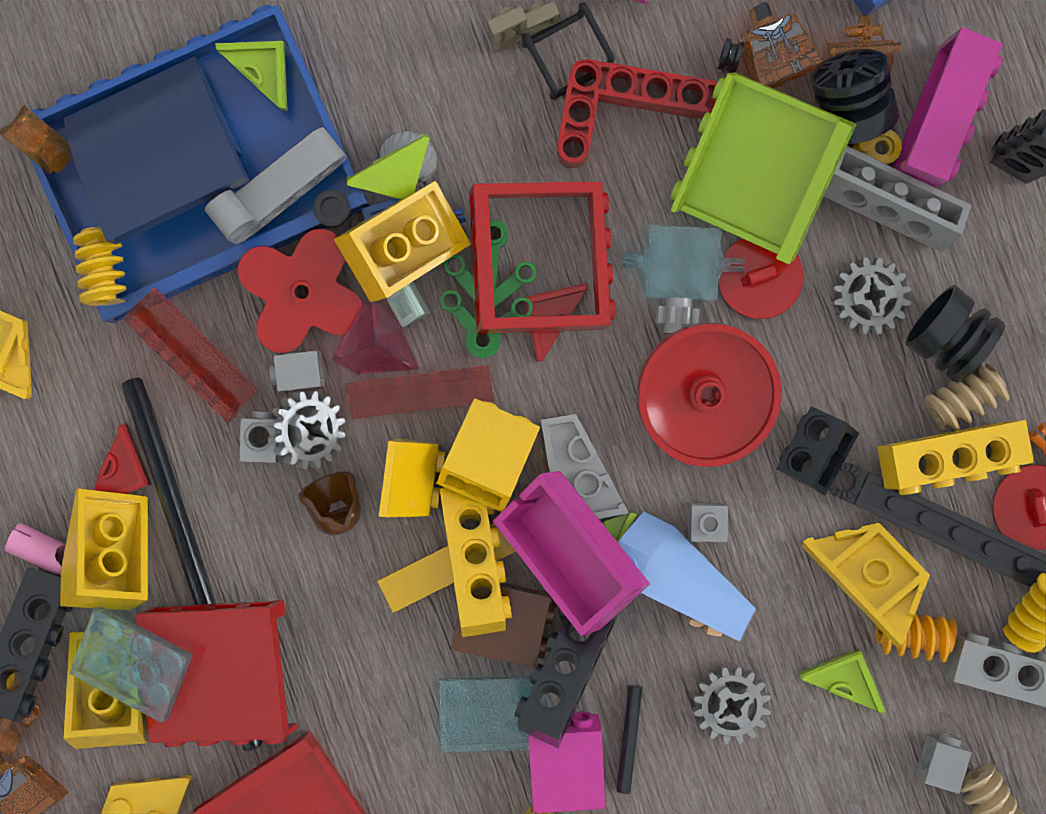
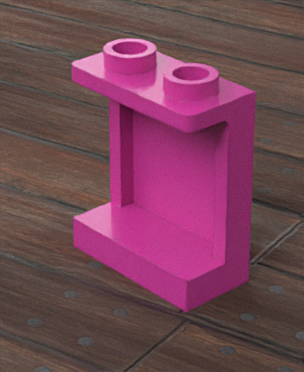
(573, 773)

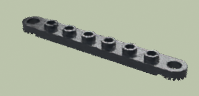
(943, 527)

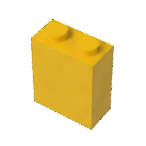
(488, 454)

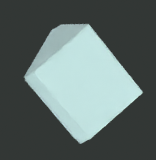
(408, 305)

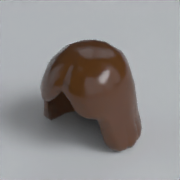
(327, 491)

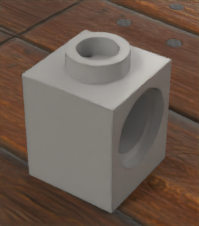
(297, 371)
(248, 448)
(707, 522)
(943, 762)

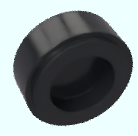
(332, 208)

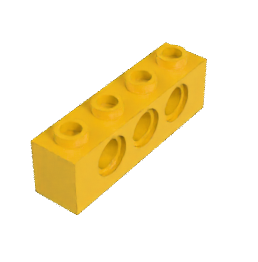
(1009, 450)
(475, 615)

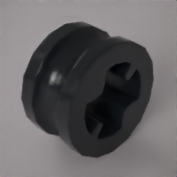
(730, 55)

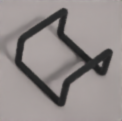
(528, 42)

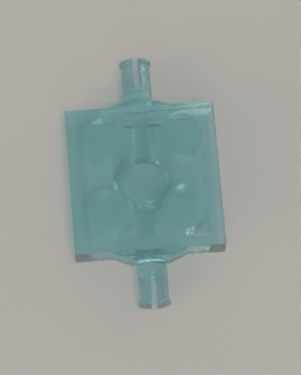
(683, 262)

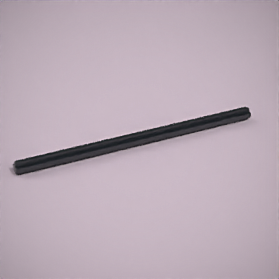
(170, 498)

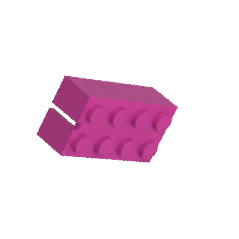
(948, 106)
(571, 552)

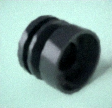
(859, 90)
(960, 338)

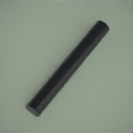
(629, 739)

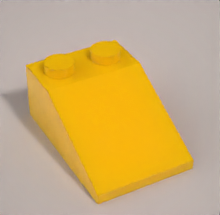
(402, 242)
(411, 478)
(106, 551)
(96, 717)

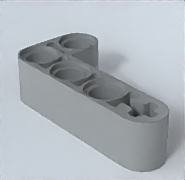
(276, 188)

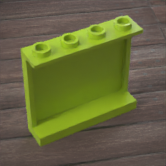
(761, 164)

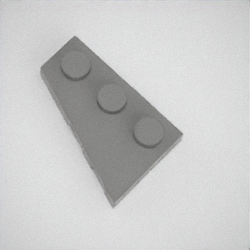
(574, 455)

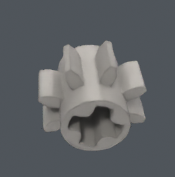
(676, 314)

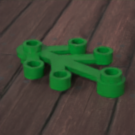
(500, 294)

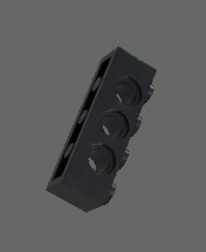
(1023, 149)
(21, 624)
(551, 723)

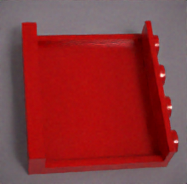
(233, 677)
(289, 782)

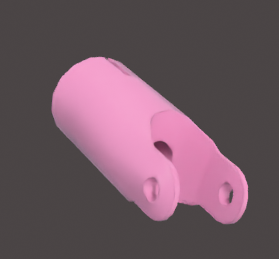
(36, 548)

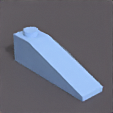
(685, 577)

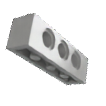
(897, 200)
(967, 661)

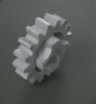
(869, 282)
(293, 436)
(743, 697)

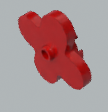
(276, 275)

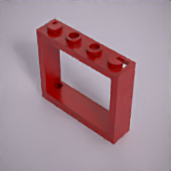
(482, 257)

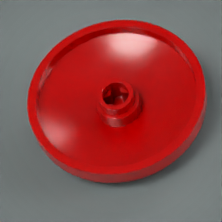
(709, 394)

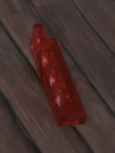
(190, 354)
(419, 391)

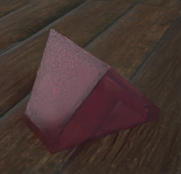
(375, 343)

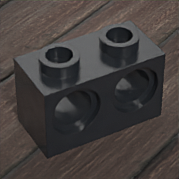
(825, 454)

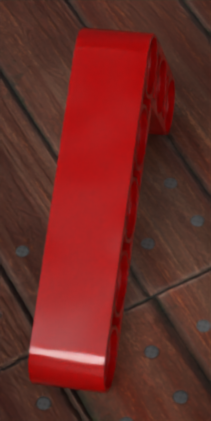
(635, 97)

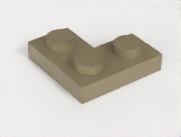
(509, 25)

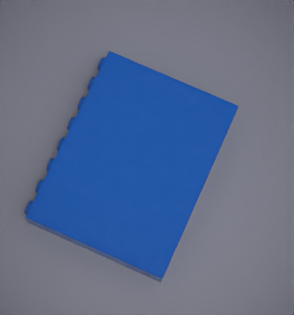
(191, 246)

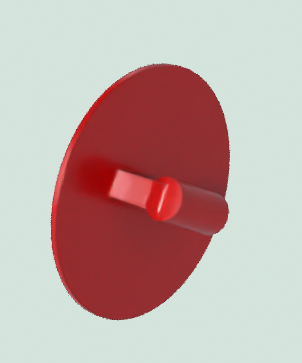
(766, 285)
(1021, 506)

